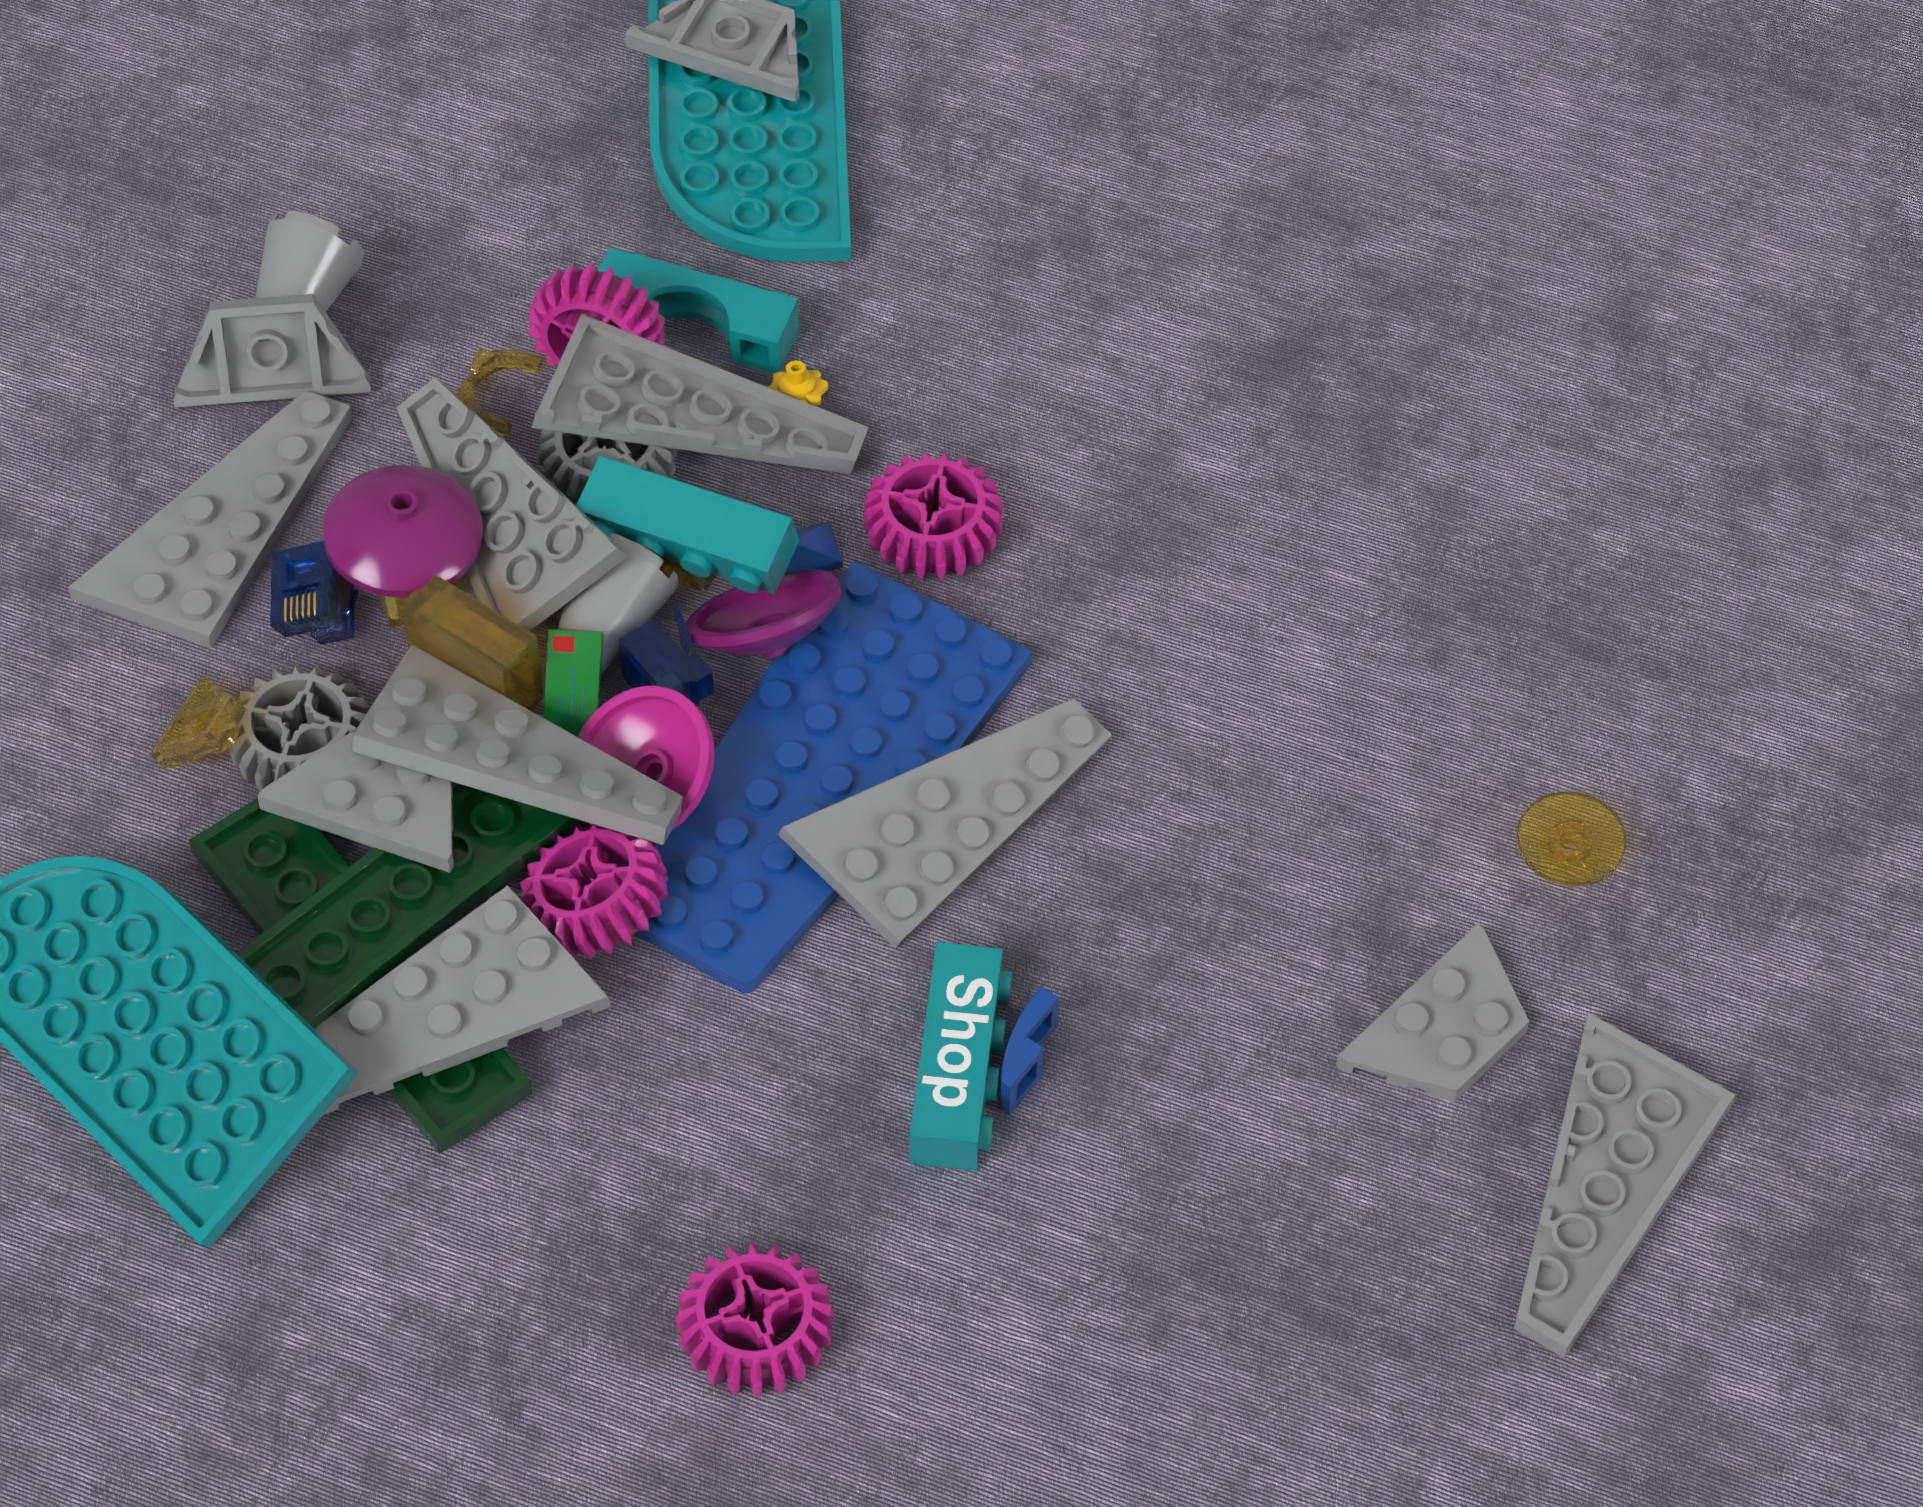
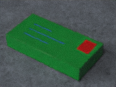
(573, 677)

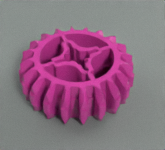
(596, 295)
(956, 535)
(596, 889)
(792, 1298)

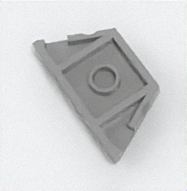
(727, 39)
(268, 353)
(368, 803)
(1444, 1025)

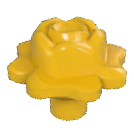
(800, 383)

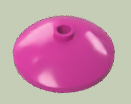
(654, 733)

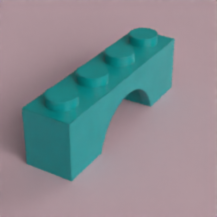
(752, 319)

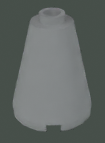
(306, 258)
(621, 598)

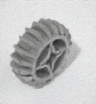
(573, 473)
(288, 719)

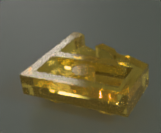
(201, 726)

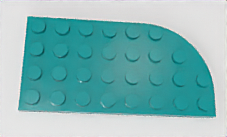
(754, 165)
(157, 1036)

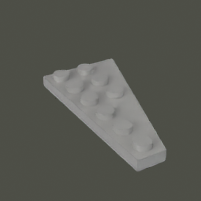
(655, 396)
(534, 539)
(208, 543)
(476, 737)
(929, 829)
(460, 998)
(1619, 1157)

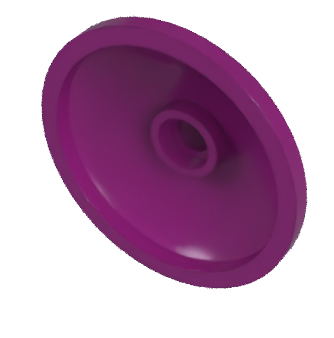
(402, 549)
(762, 621)

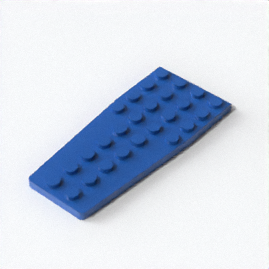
(843, 710)

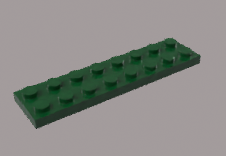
(275, 866)
(394, 906)

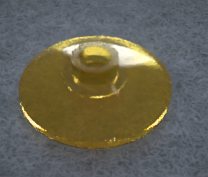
(1572, 821)

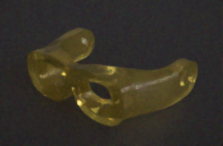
(487, 363)

